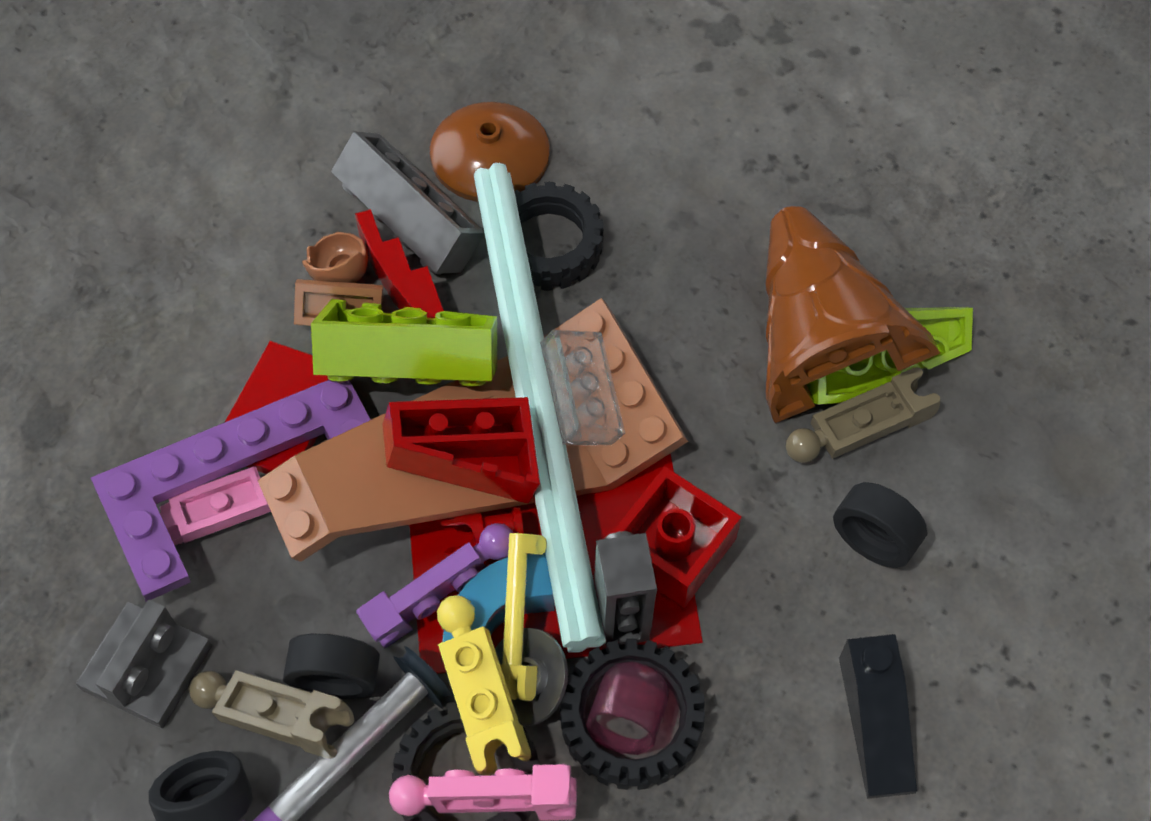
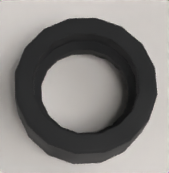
(880, 524)
(331, 665)
(198, 774)

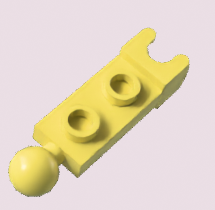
(479, 687)

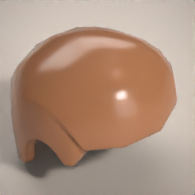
(337, 258)

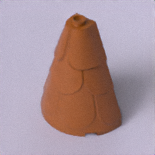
(826, 313)

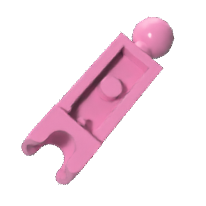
(547, 792)

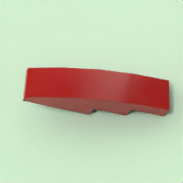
(390, 264)

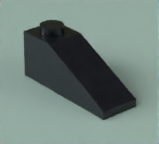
(879, 714)

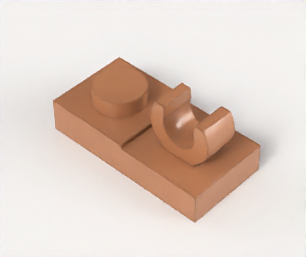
(314, 295)

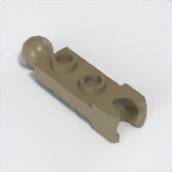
(864, 418)
(272, 709)

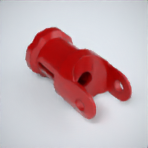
(478, 523)

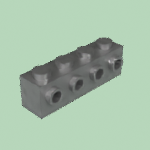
(407, 203)

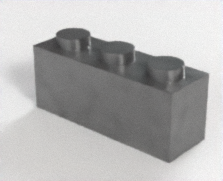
(625, 586)

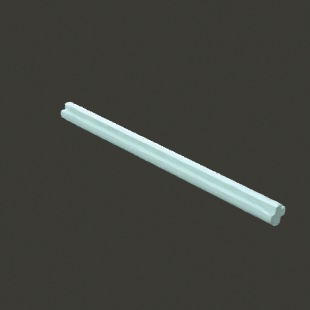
(556, 495)

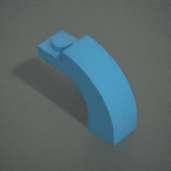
(488, 592)

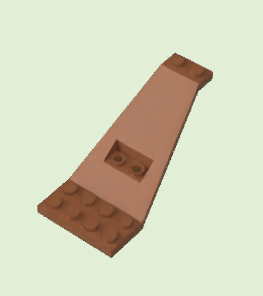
(350, 490)

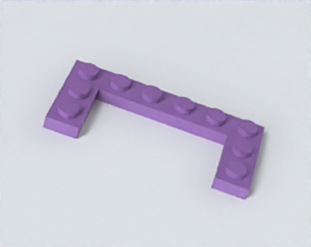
(135, 488)

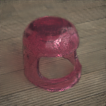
(633, 694)

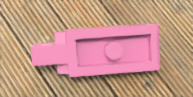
(214, 506)

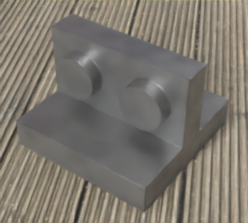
(145, 663)

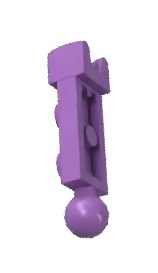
(389, 616)

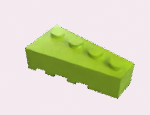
(403, 345)

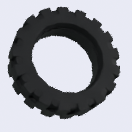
(576, 207)

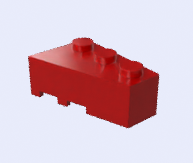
(465, 444)

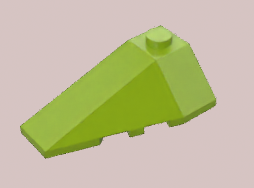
(951, 333)

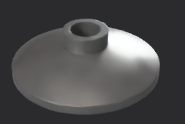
(552, 676)

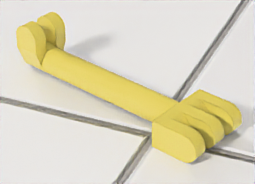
(519, 678)

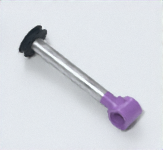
(360, 738)

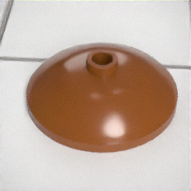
(464, 145)

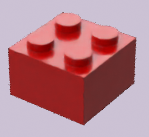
(684, 533)

